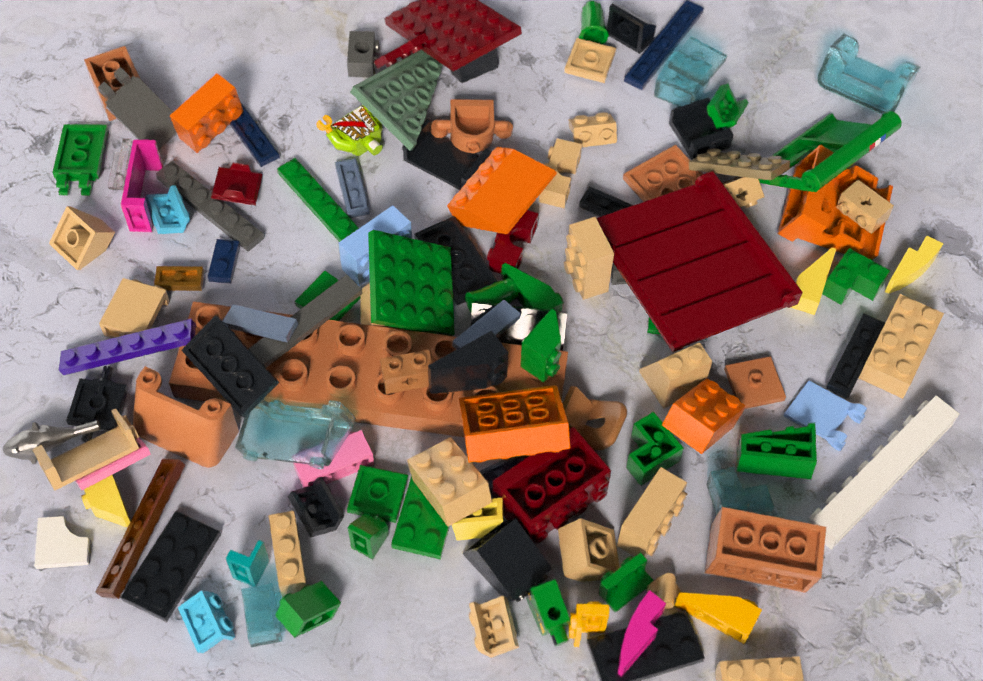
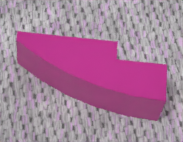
(640, 630)

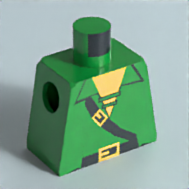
(546, 601)

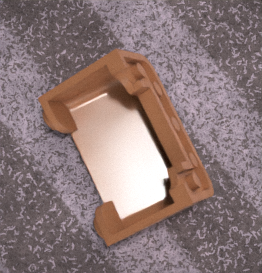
(188, 432)

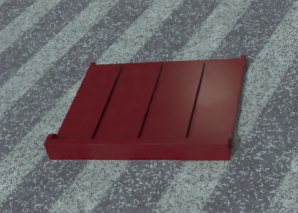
(697, 262)

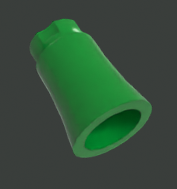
(593, 23)
(493, 293)

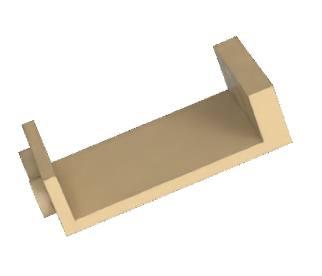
(90, 454)

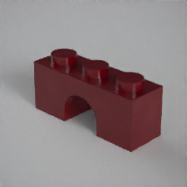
(507, 252)

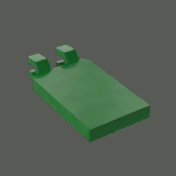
(79, 156)

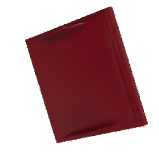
(237, 184)

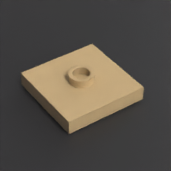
(590, 60)

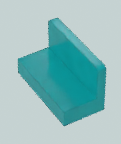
(248, 569)

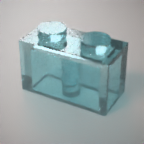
(260, 609)

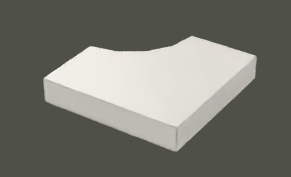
(59, 546)

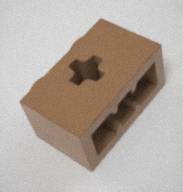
(405, 371)

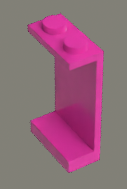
(143, 158)

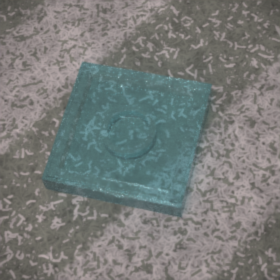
(697, 61)

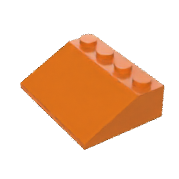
(500, 191)
(514, 423)

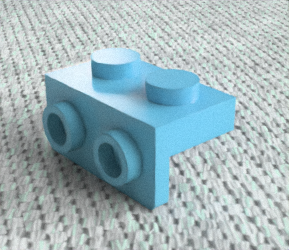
(168, 211)

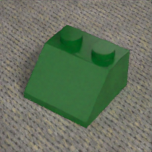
(542, 348)

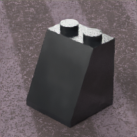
(509, 560)

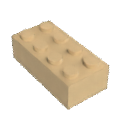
(901, 346)

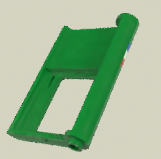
(846, 139)

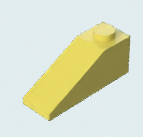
(813, 282)

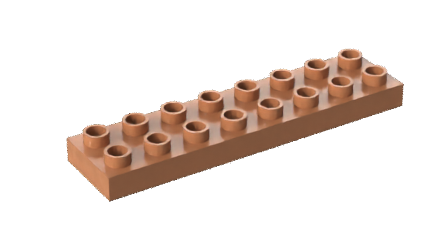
(344, 366)

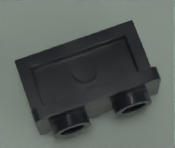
(317, 508)

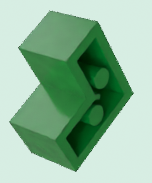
(856, 274)
(655, 450)

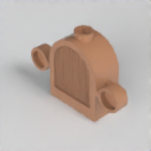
(471, 125)

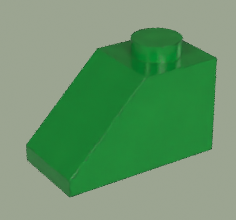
(368, 534)

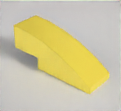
(914, 264)

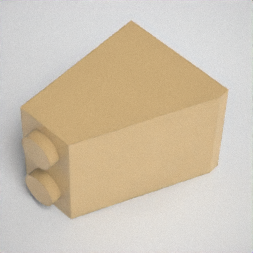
(677, 373)

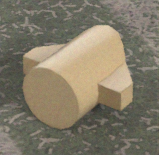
(666, 589)

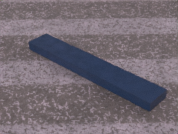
(663, 45)

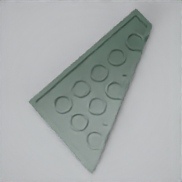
(401, 95)

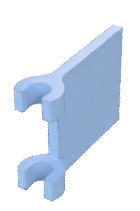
(827, 412)

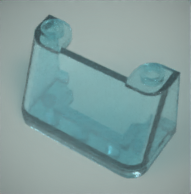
(863, 81)
(295, 433)

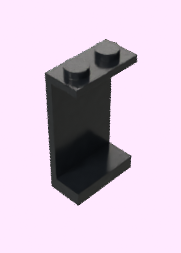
(442, 158)

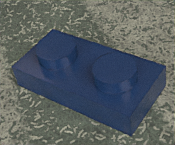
(223, 261)

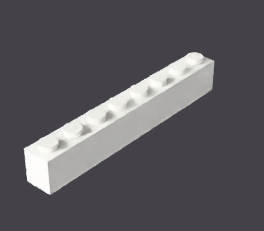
(884, 470)

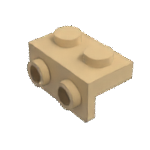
(594, 129)
(493, 627)

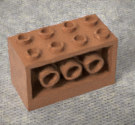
(765, 550)

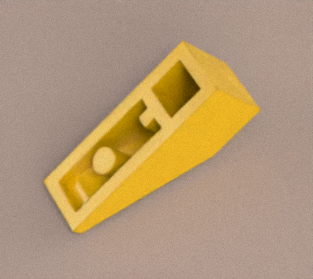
(725, 613)

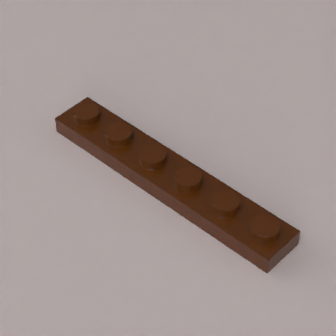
(140, 529)

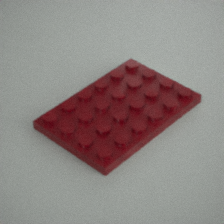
(455, 29)

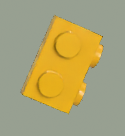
(588, 619)

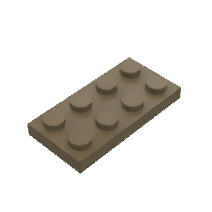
(740, 165)

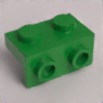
(724, 108)
(626, 583)

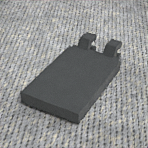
(139, 109)

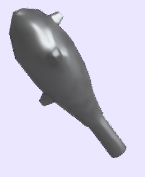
(48, 436)

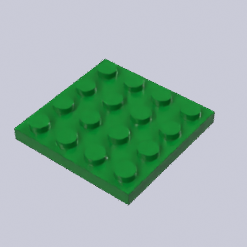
(410, 284)

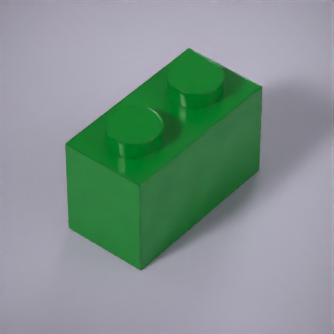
(307, 608)

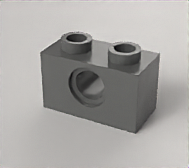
(361, 53)

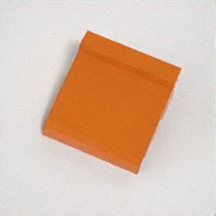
(815, 215)

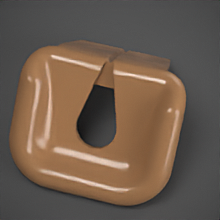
(581, 409)

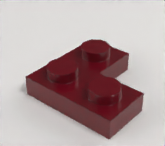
(403, 51)

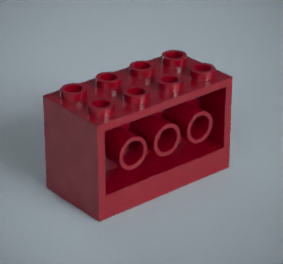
(552, 487)

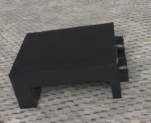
(697, 130)

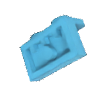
(206, 620)

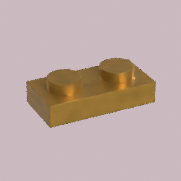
(179, 278)

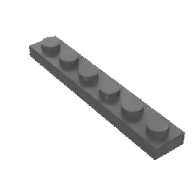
(212, 209)

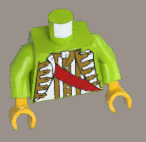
(354, 132)

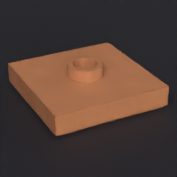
(755, 382)

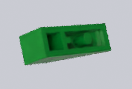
(532, 291)

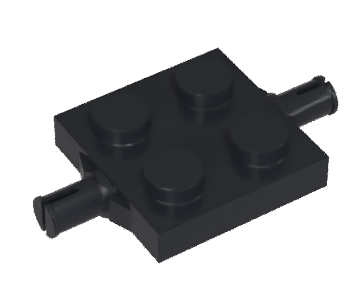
(95, 401)

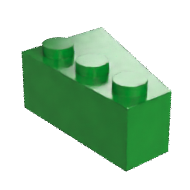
(779, 452)

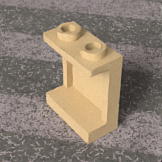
(132, 308)

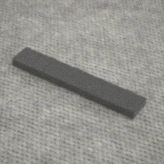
(309, 319)

